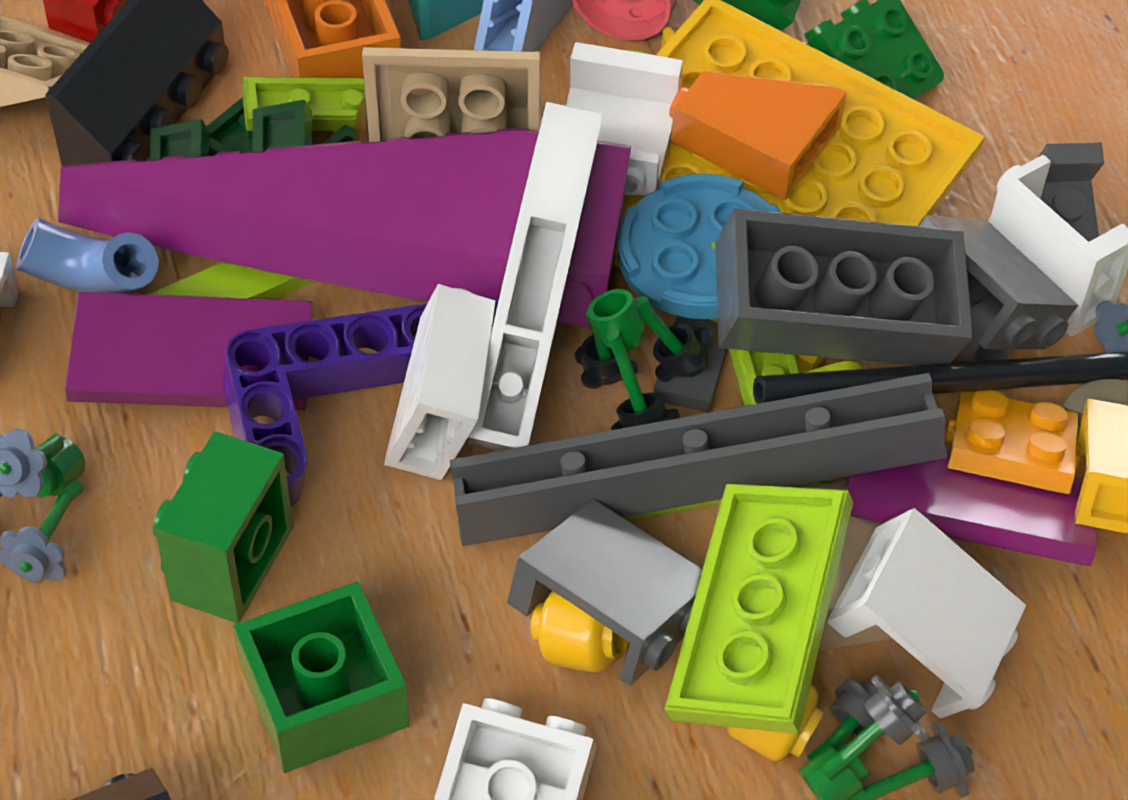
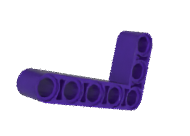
(288, 377)

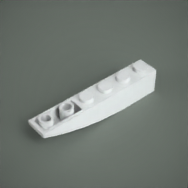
(535, 277)

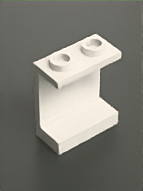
(635, 103)
(1081, 268)
(934, 606)

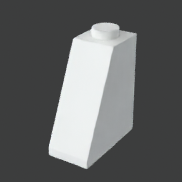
(442, 383)

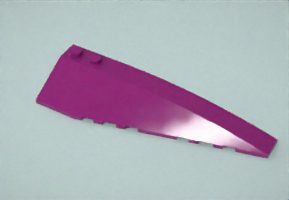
(356, 212)

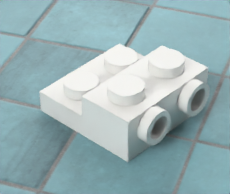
(513, 758)

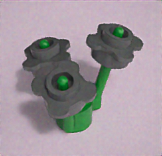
(868, 713)

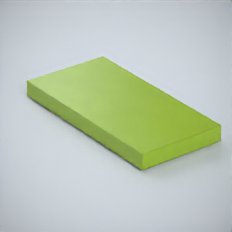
(760, 608)

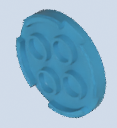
(669, 238)

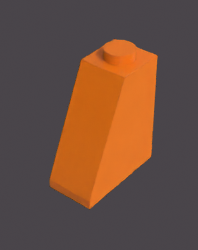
(757, 126)

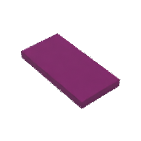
(164, 346)
(978, 509)

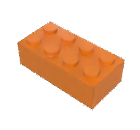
(330, 35)

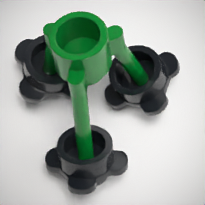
(617, 329)

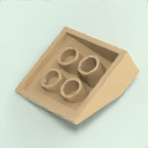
(32, 60)
(449, 91)

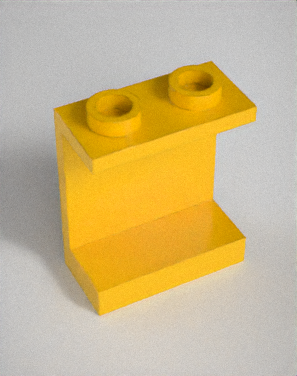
(1105, 483)

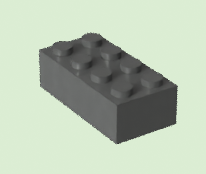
(841, 288)

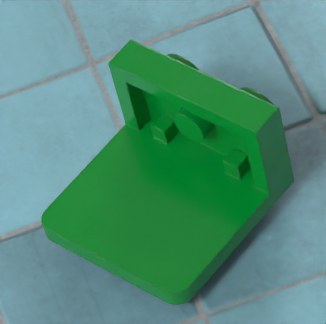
(881, 44)

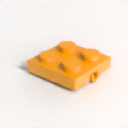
(1014, 440)

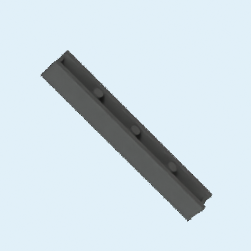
(696, 457)

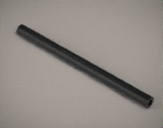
(955, 376)

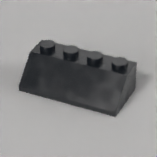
(134, 79)

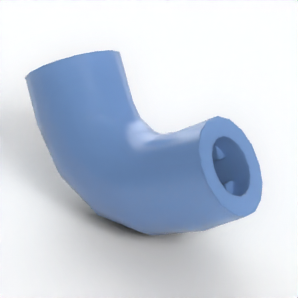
(87, 262)

